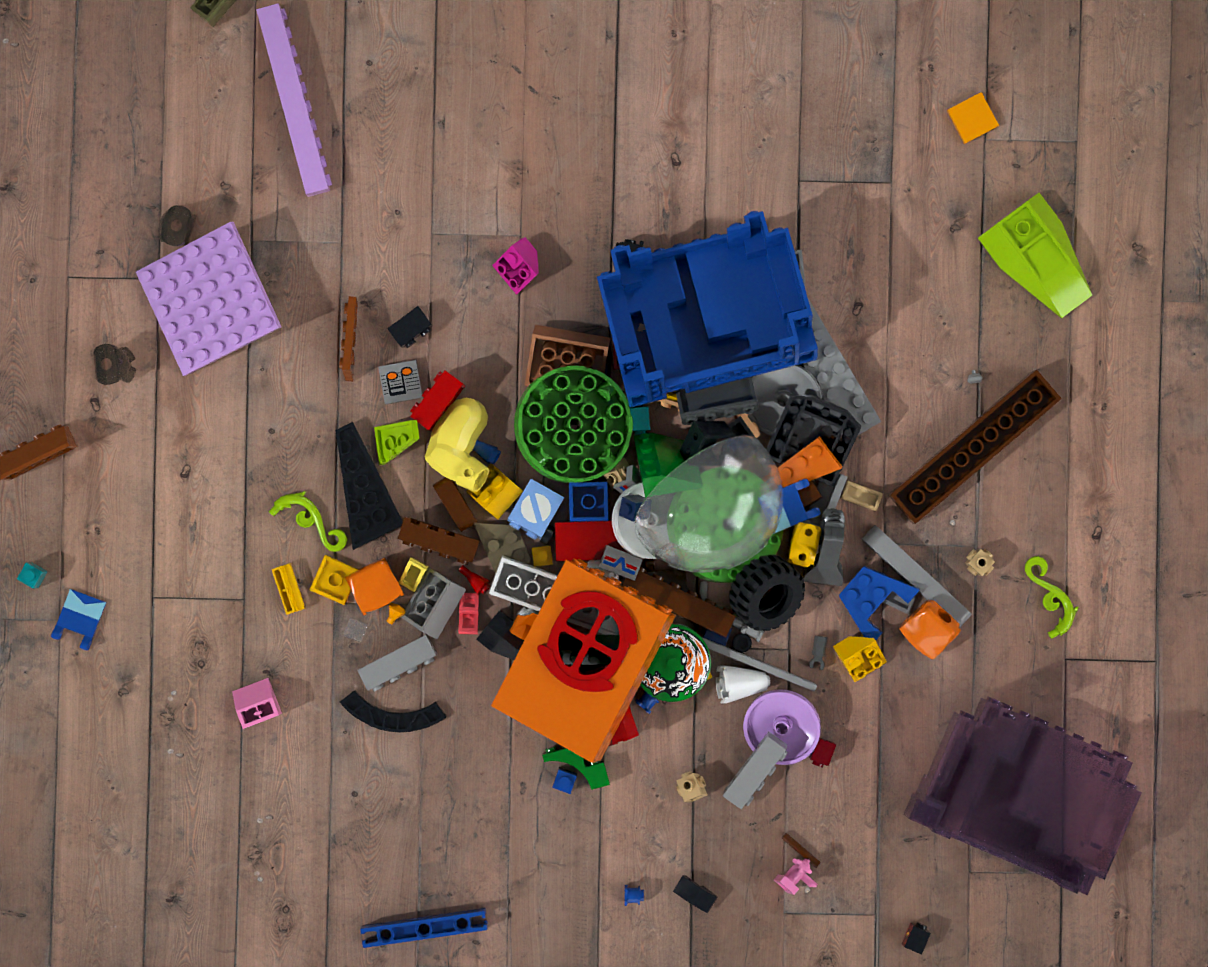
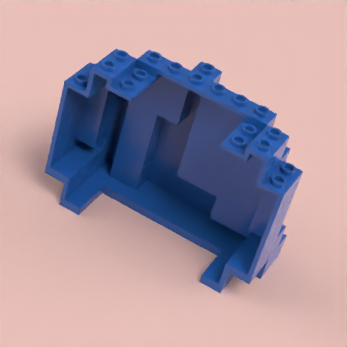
(707, 311)

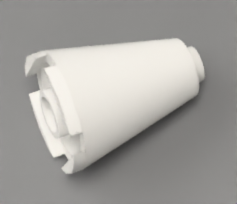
(739, 683)

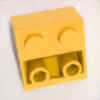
(496, 493)

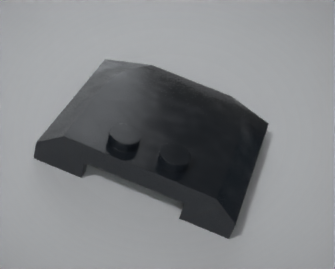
(807, 419)

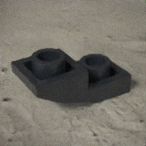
(695, 894)

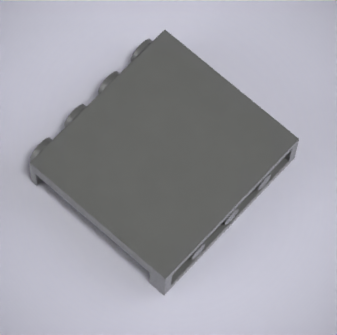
(717, 401)

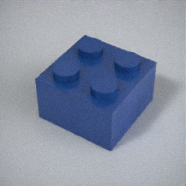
(588, 501)

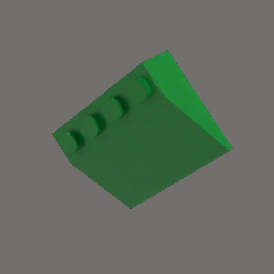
(657, 458)

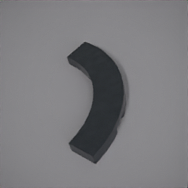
(389, 720)

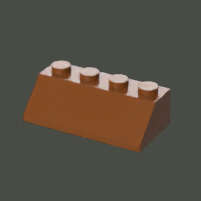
(36, 452)

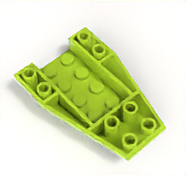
(1038, 255)

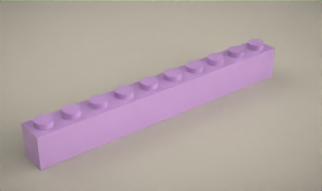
(293, 99)

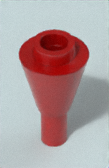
(479, 583)

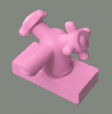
(793, 876)

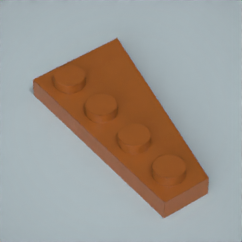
(348, 358)

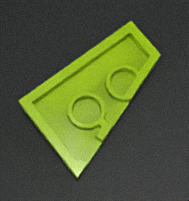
(394, 439)

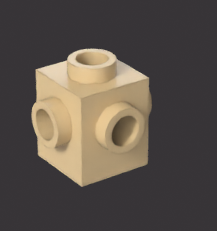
(617, 474)
(973, 559)
(691, 787)

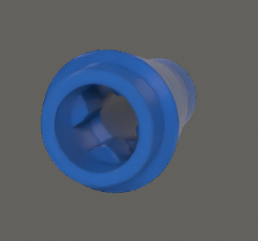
(487, 452)

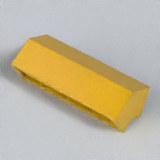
(288, 588)

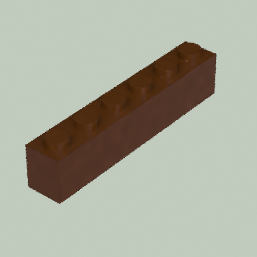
(683, 604)

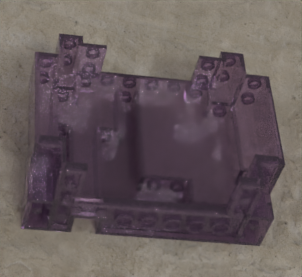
(1028, 794)

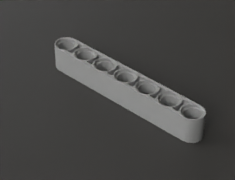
(914, 574)

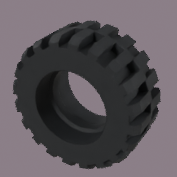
(755, 582)

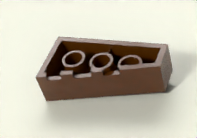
(439, 540)

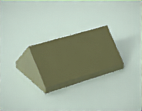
(211, 10)

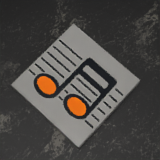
(400, 382)

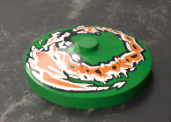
(678, 666)

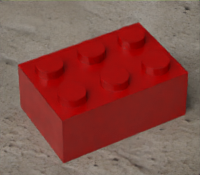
(436, 400)

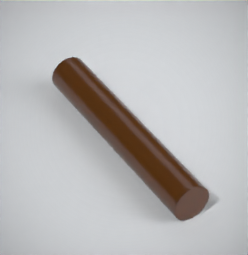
(800, 849)

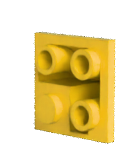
(859, 656)

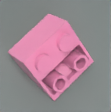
(256, 703)

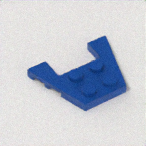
(866, 594)

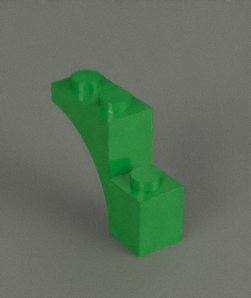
(594, 772)

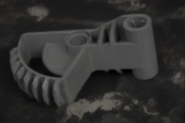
(827, 564)

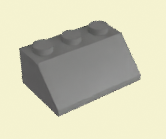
(433, 603)

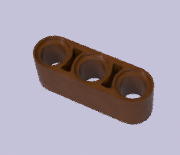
(455, 503)

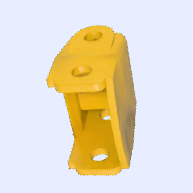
(805, 542)

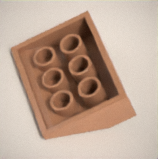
(562, 348)

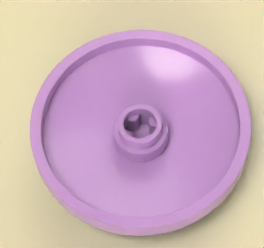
(788, 718)

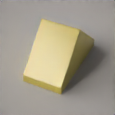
(413, 574)

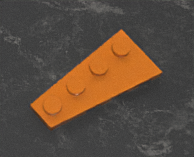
(809, 463)

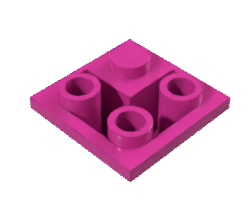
(518, 265)

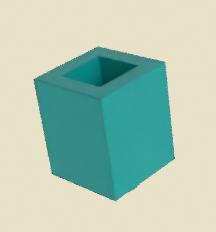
(640, 419)
(32, 575)

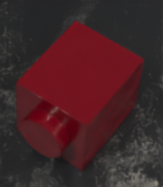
(822, 753)

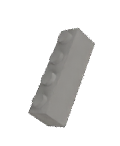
(397, 662)
(755, 770)

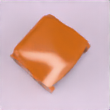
(374, 586)
(930, 629)

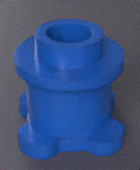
(647, 702)
(633, 895)

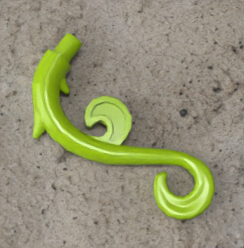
(298, 498)
(1069, 612)

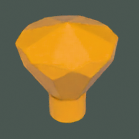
(395, 612)

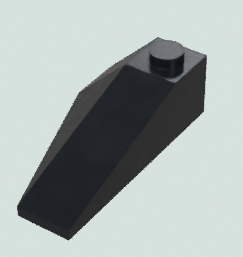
(498, 637)

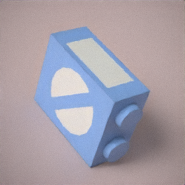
(535, 509)

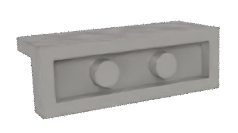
(830, 498)

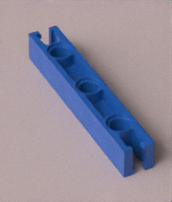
(409, 929)

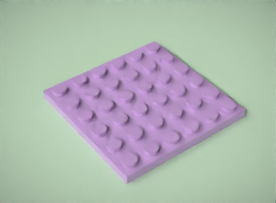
(208, 299)

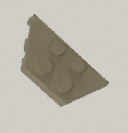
(500, 541)

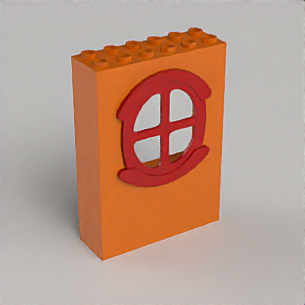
(558, 699)

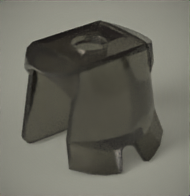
(180, 237)
(121, 364)

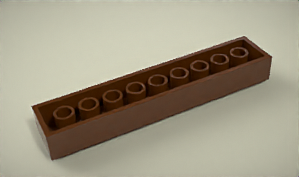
(974, 446)

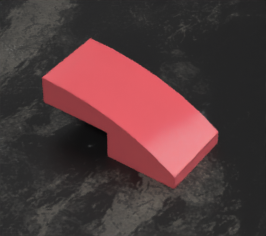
(469, 613)

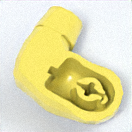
(453, 442)

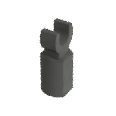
(818, 651)

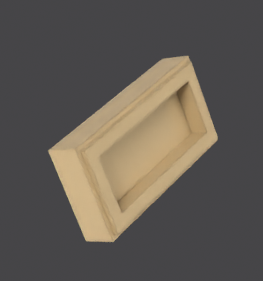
(861, 495)

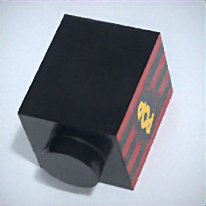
(916, 937)

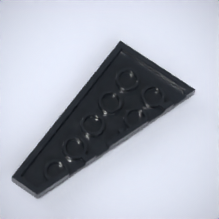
(366, 496)

